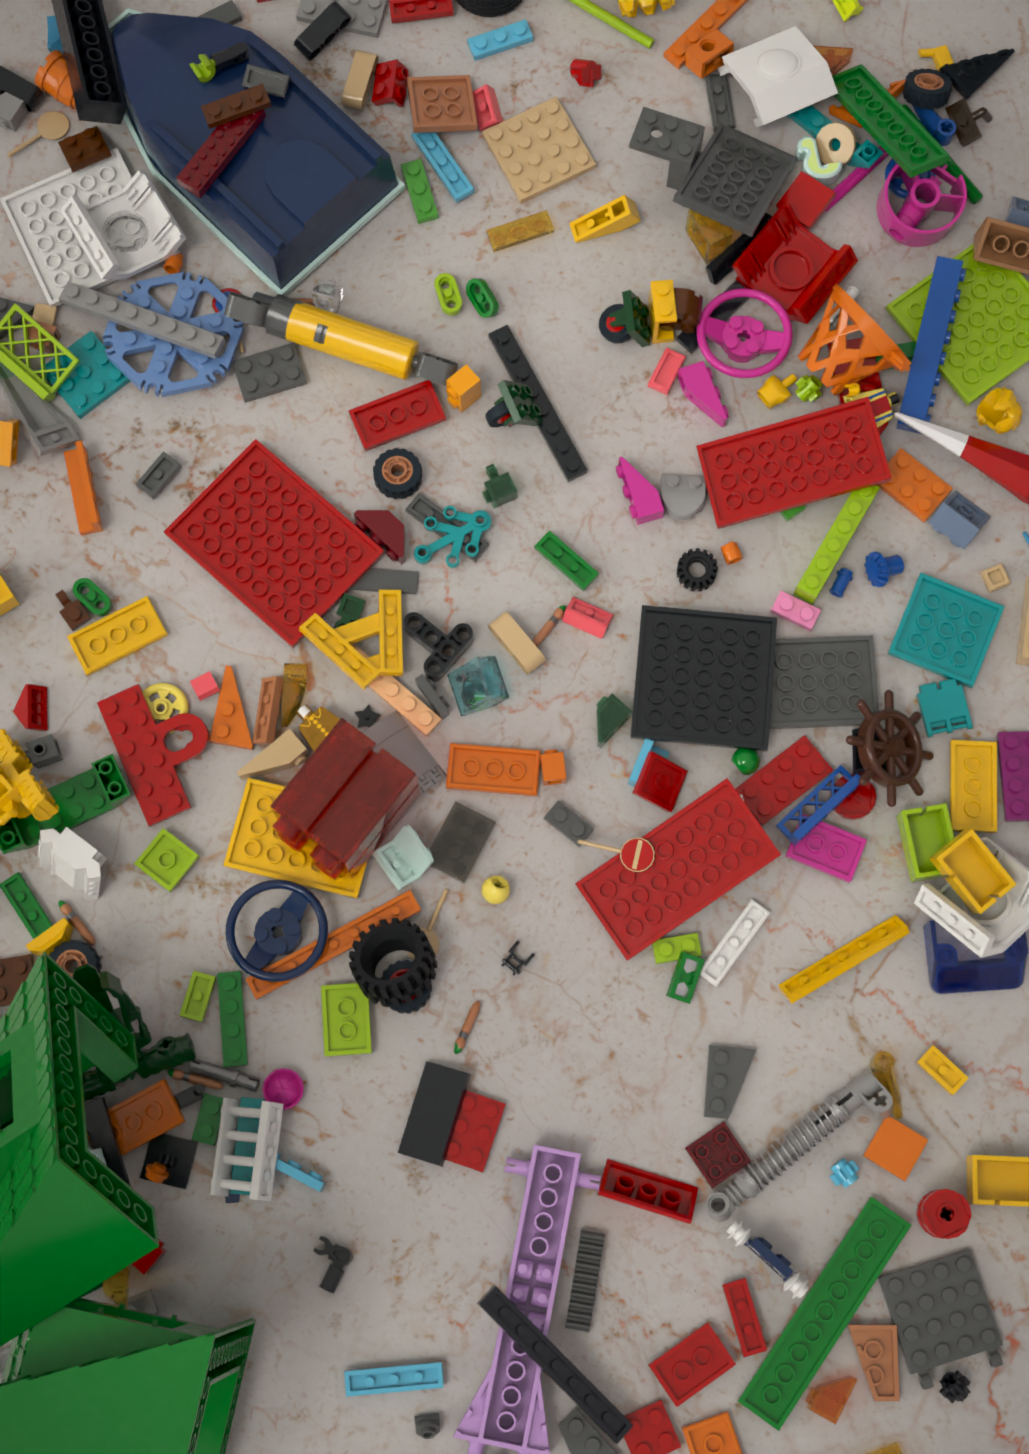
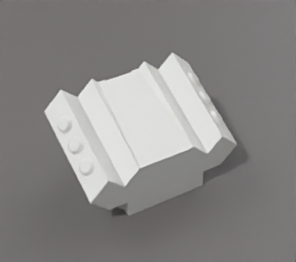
(72, 860)

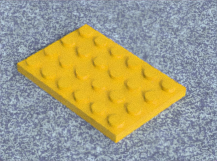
(260, 851)

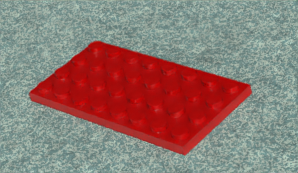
(793, 463)
(696, 861)

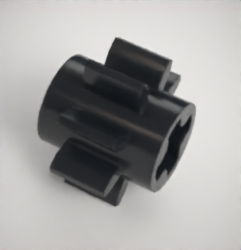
(954, 1386)

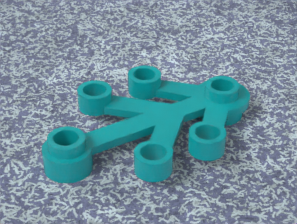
(454, 535)

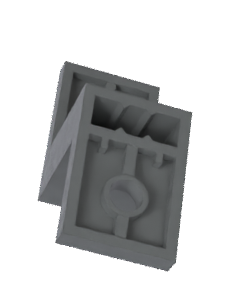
(678, 144)

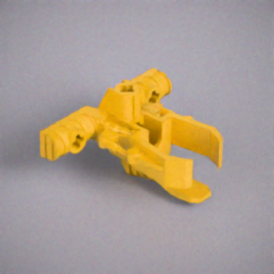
(18, 789)

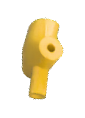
(776, 391)

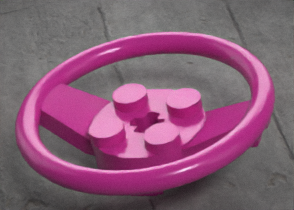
(757, 339)

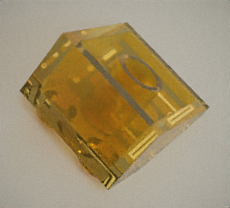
(707, 235)

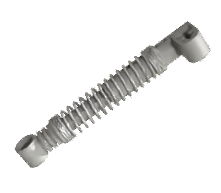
(833, 1112)

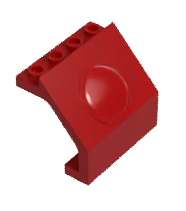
(793, 265)

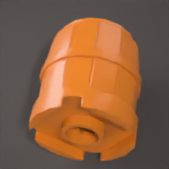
(55, 79)

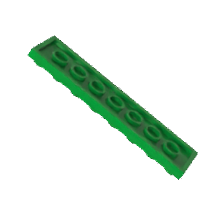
(888, 122)

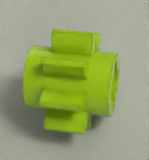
(808, 388)

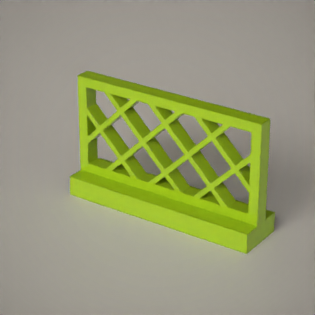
(22, 369)

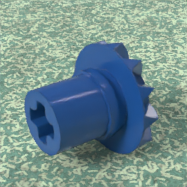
(881, 568)

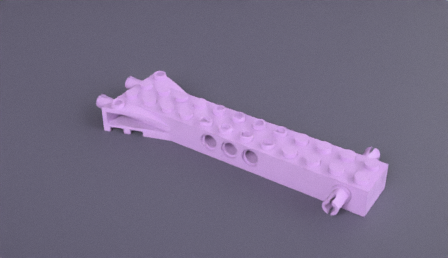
(510, 1399)

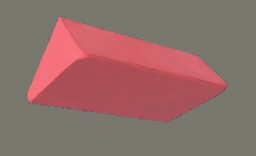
(486, 107)
(587, 617)

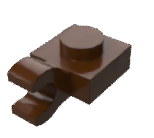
(73, 613)

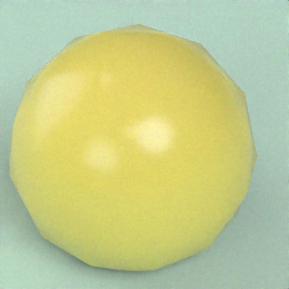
(495, 889)

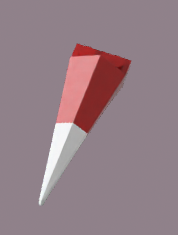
(999, 463)

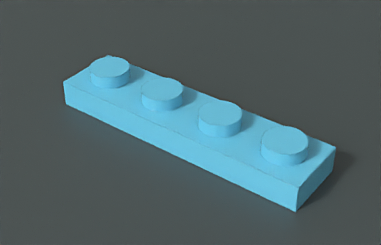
(443, 165)
(393, 1379)

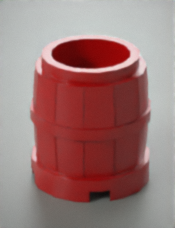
(929, 1212)

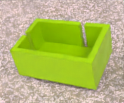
(924, 837)

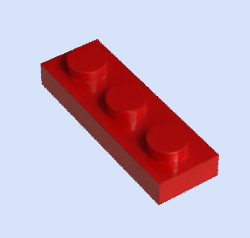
(419, 9)
(744, 1317)

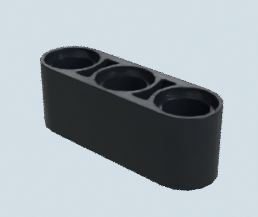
(322, 30)
(20, 88)

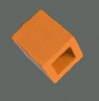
(553, 767)

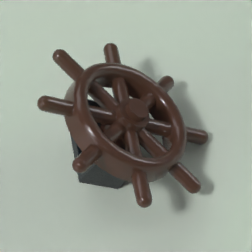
(879, 749)

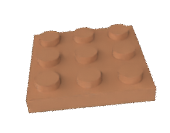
(441, 103)

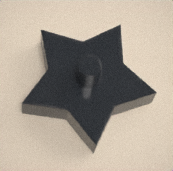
(366, 717)

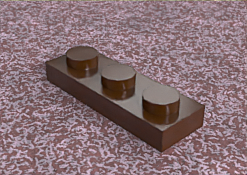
(236, 106)

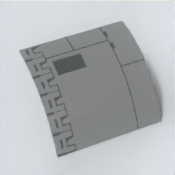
(400, 741)

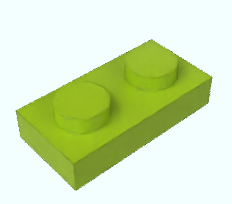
(669, 949)
(198, 996)

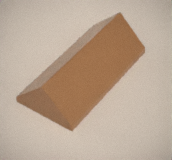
(1002, 245)

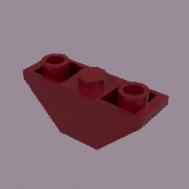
(384, 531)

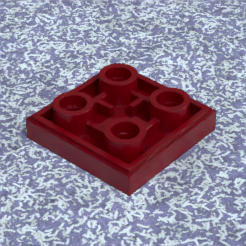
(717, 1155)

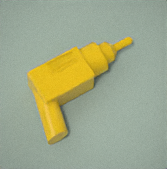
(939, 55)

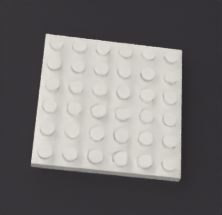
(44, 231)

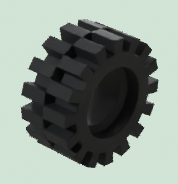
(699, 557)

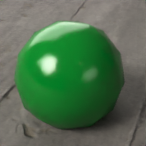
(746, 760)

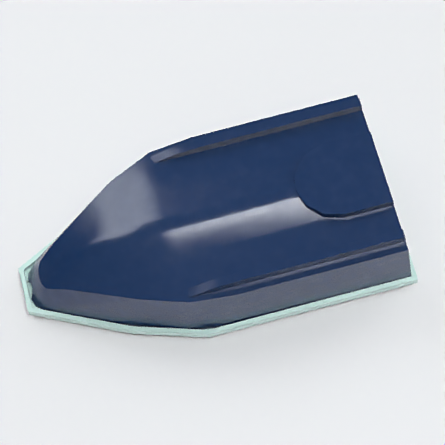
(297, 180)

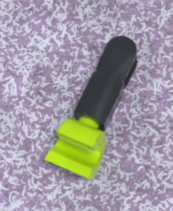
(206, 69)

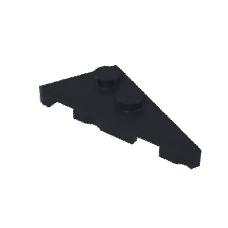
(972, 73)

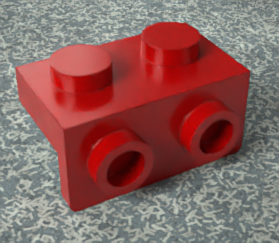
(390, 83)

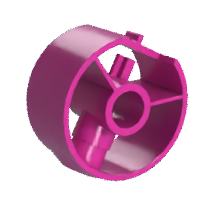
(912, 212)

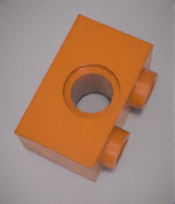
(707, 53)

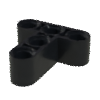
(436, 648)

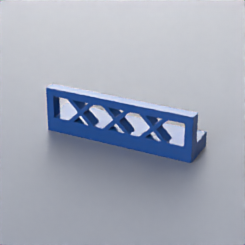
(825, 809)

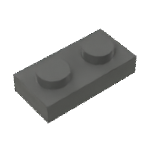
(158, 475)
(438, 703)
(568, 823)

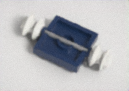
(777, 1262)

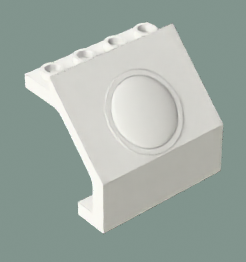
(780, 74)
(994, 928)

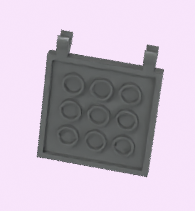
(941, 1314)

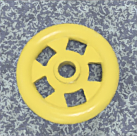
(164, 690)

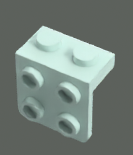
(404, 858)

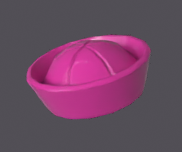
(283, 1087)

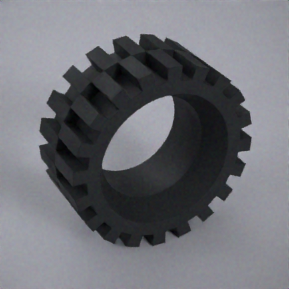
(382, 941)

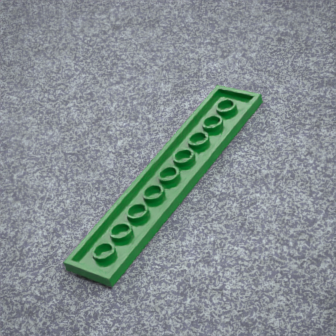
(824, 1313)

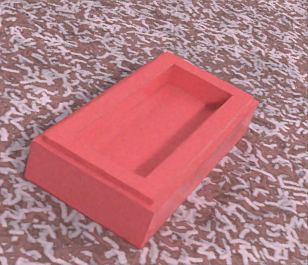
(666, 371)

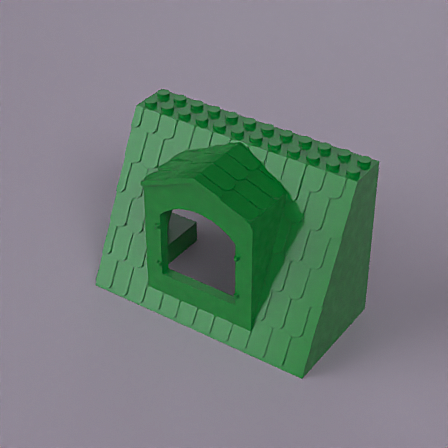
(61, 1208)
(121, 1383)

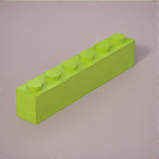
(835, 543)

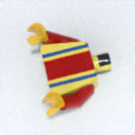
(879, 401)

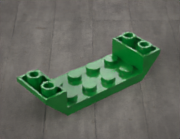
(78, 802)

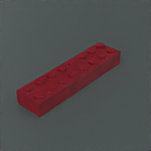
(217, 153)

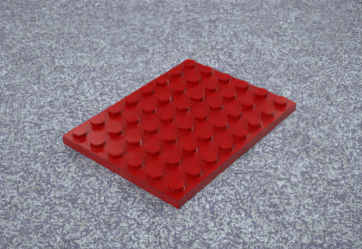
(273, 542)

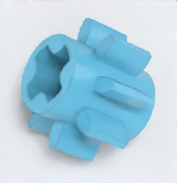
(844, 1172)

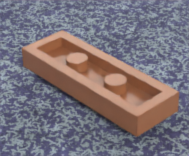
(267, 710)

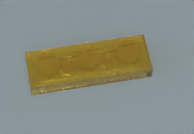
(520, 231)

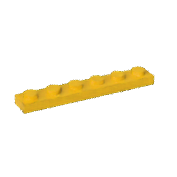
(843, 959)

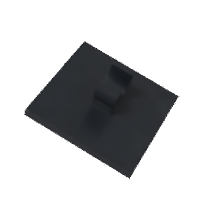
(173, 1153)

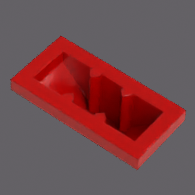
(32, 707)

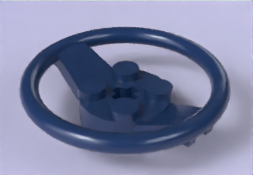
(289, 918)

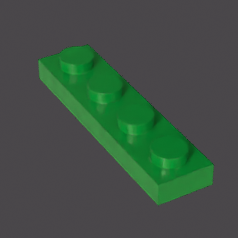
(232, 1019)

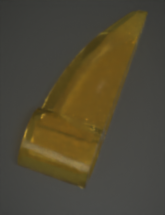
(293, 690)
(888, 1079)

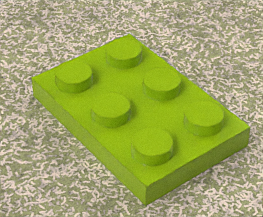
(345, 1020)

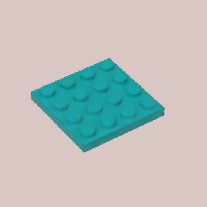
(946, 630)

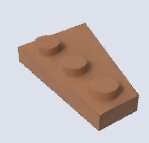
(879, 1358)

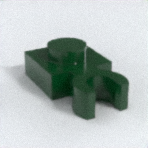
(349, 609)

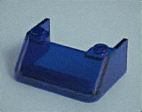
(954, 976)

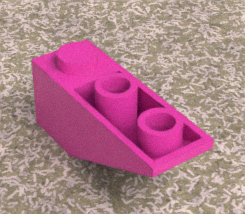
(699, 389)
(643, 496)

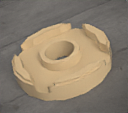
(847, 143)

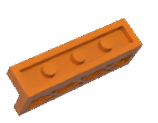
(83, 490)

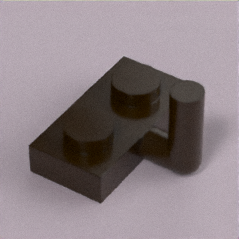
(965, 121)

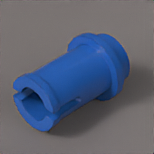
(841, 582)

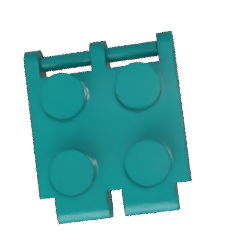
(943, 707)

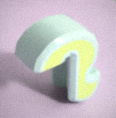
(808, 151)

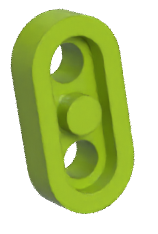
(448, 296)

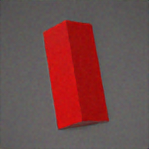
(648, 1191)

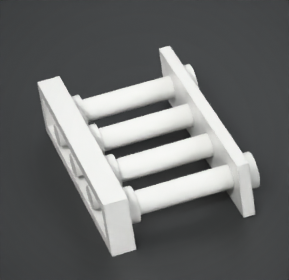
(265, 1154)

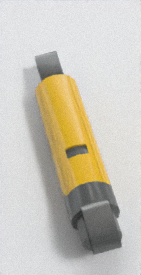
(339, 336)

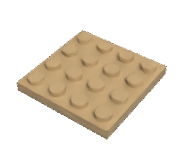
(538, 150)

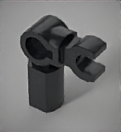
(341, 1257)

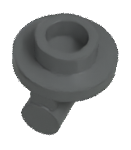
(427, 1425)

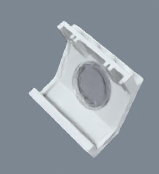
(125, 229)

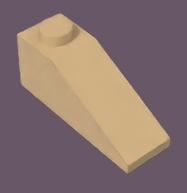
(278, 756)

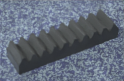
(585, 1281)

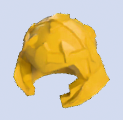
(999, 410)

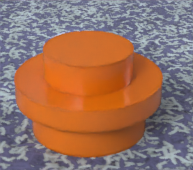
(156, 1172)

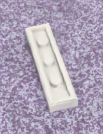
(734, 943)

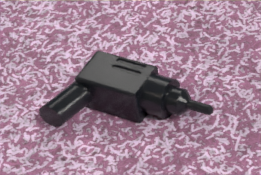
(190, 1096)

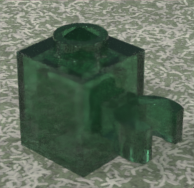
(498, 489)

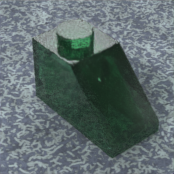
(610, 718)

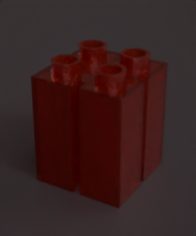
(344, 801)

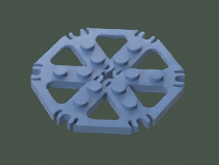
(166, 353)

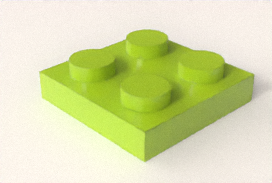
(166, 860)

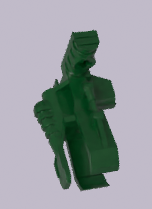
(163, 1056)

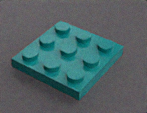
(91, 380)

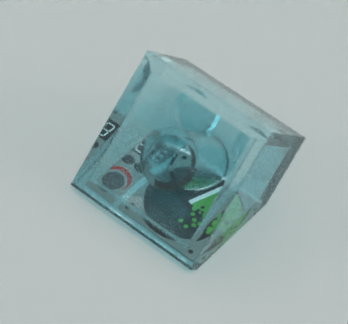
(478, 685)

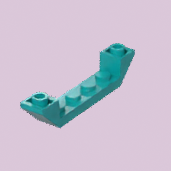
(813, 121)

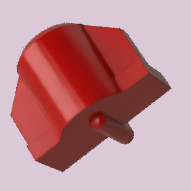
(585, 71)

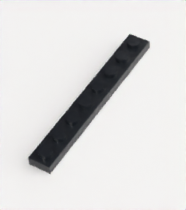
(551, 428)
(555, 1364)

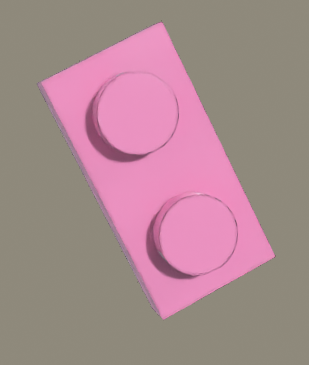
(795, 611)

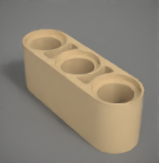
(359, 80)
(516, 643)

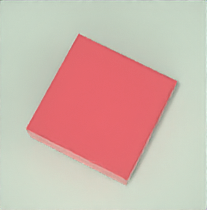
(204, 686)

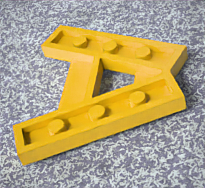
(337, 642)

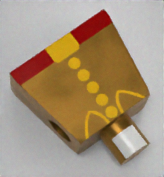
(316, 725)

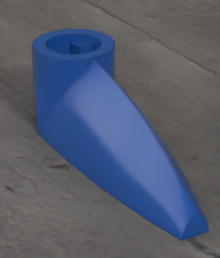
(941, 129)

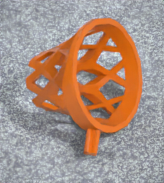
(873, 343)

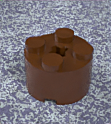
(687, 310)

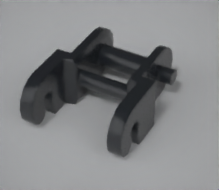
(506, 961)

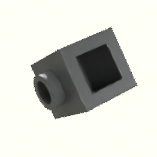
(43, 751)

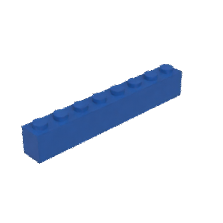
(931, 339)

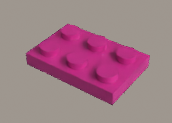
(829, 850)

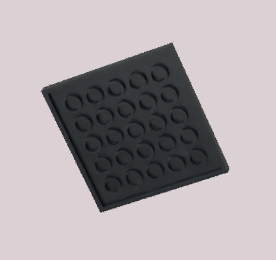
(704, 678)

